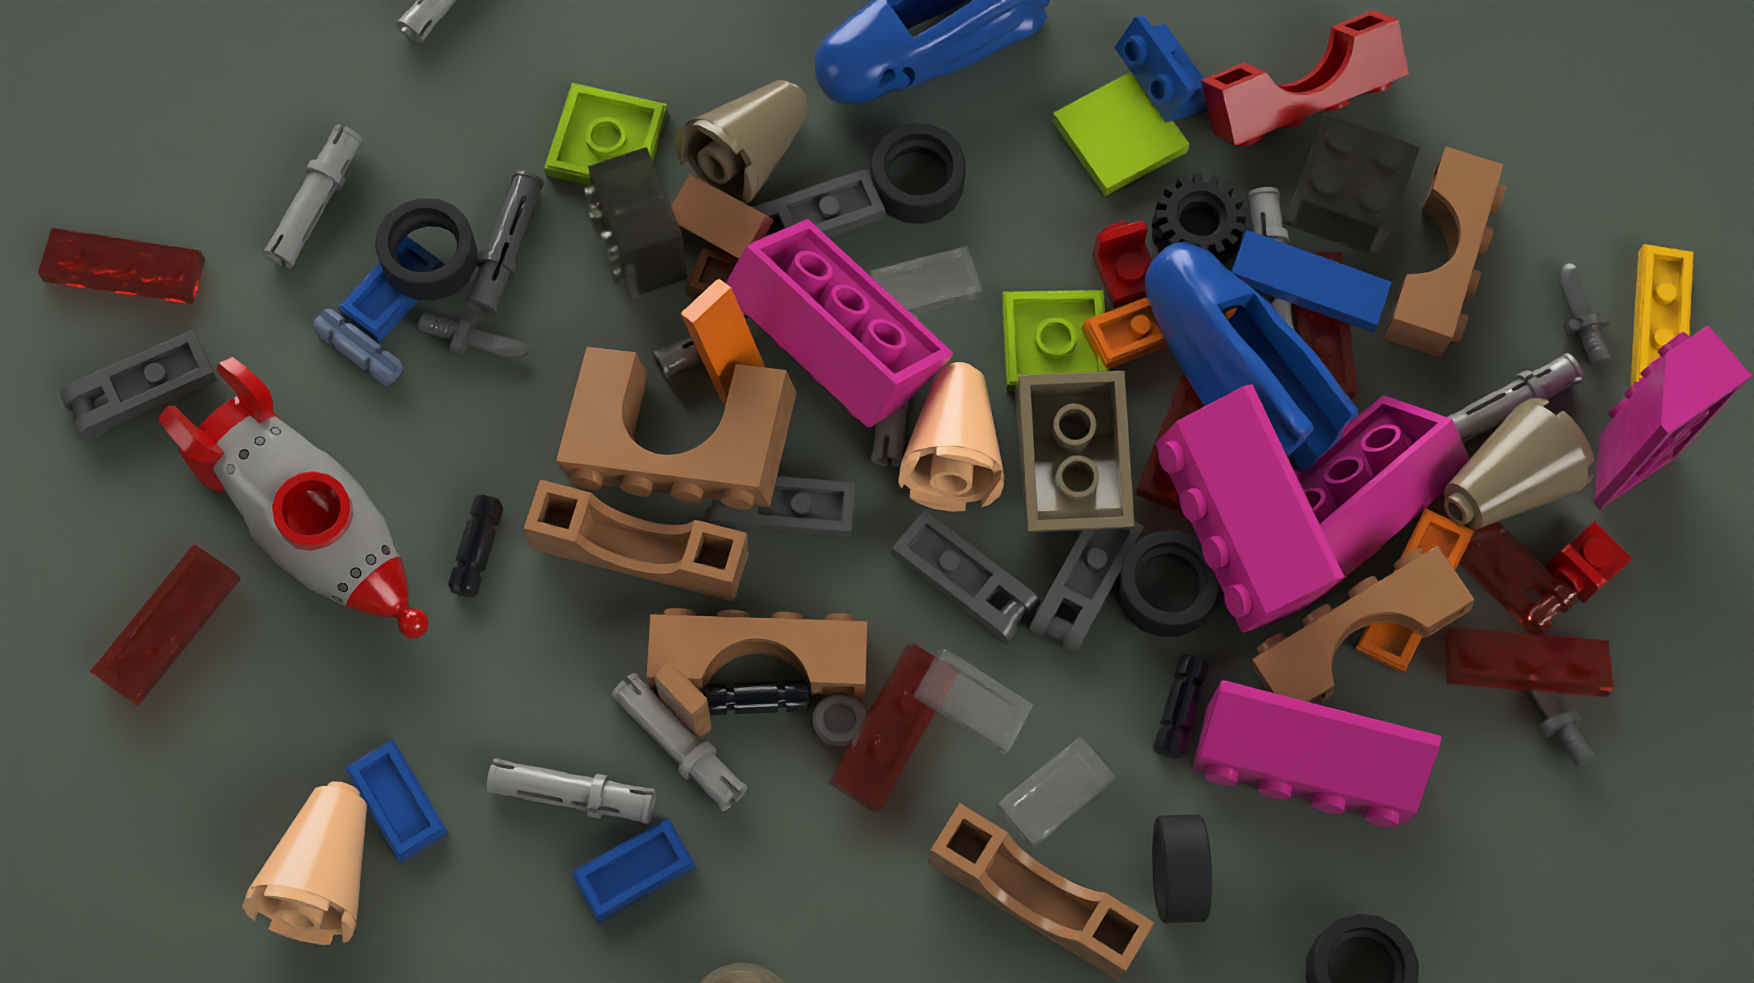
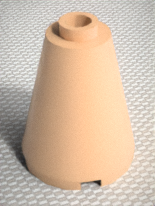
(954, 444)
(315, 869)

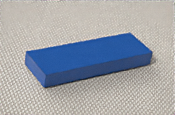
(1311, 281)

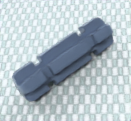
(357, 347)

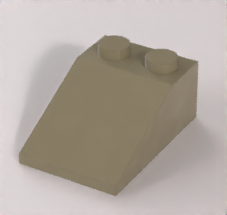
(1074, 451)

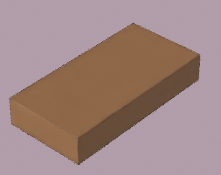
(718, 217)
(683, 699)

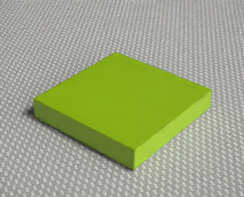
(599, 128)
(1119, 134)
(1046, 334)

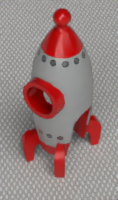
(297, 501)

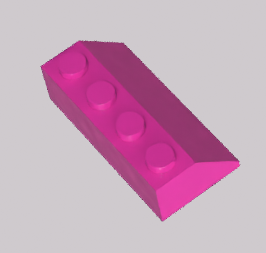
(836, 321)
(1665, 410)
(1381, 477)
(1248, 510)
(1315, 754)

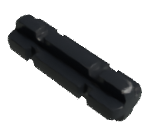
(475, 546)
(757, 697)
(1180, 706)

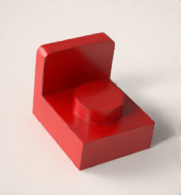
(1123, 261)
(1589, 561)

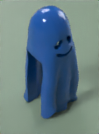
(879, 56)
(1254, 346)

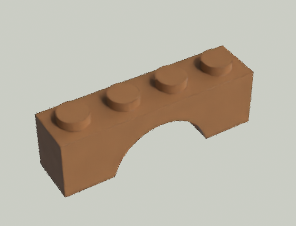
(1459, 201)
(683, 556)
(1419, 596)
(824, 652)
(1072, 916)

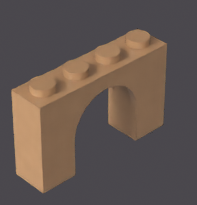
(731, 466)

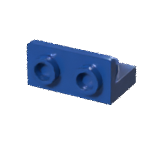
(1162, 69)

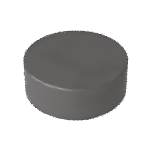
(838, 720)

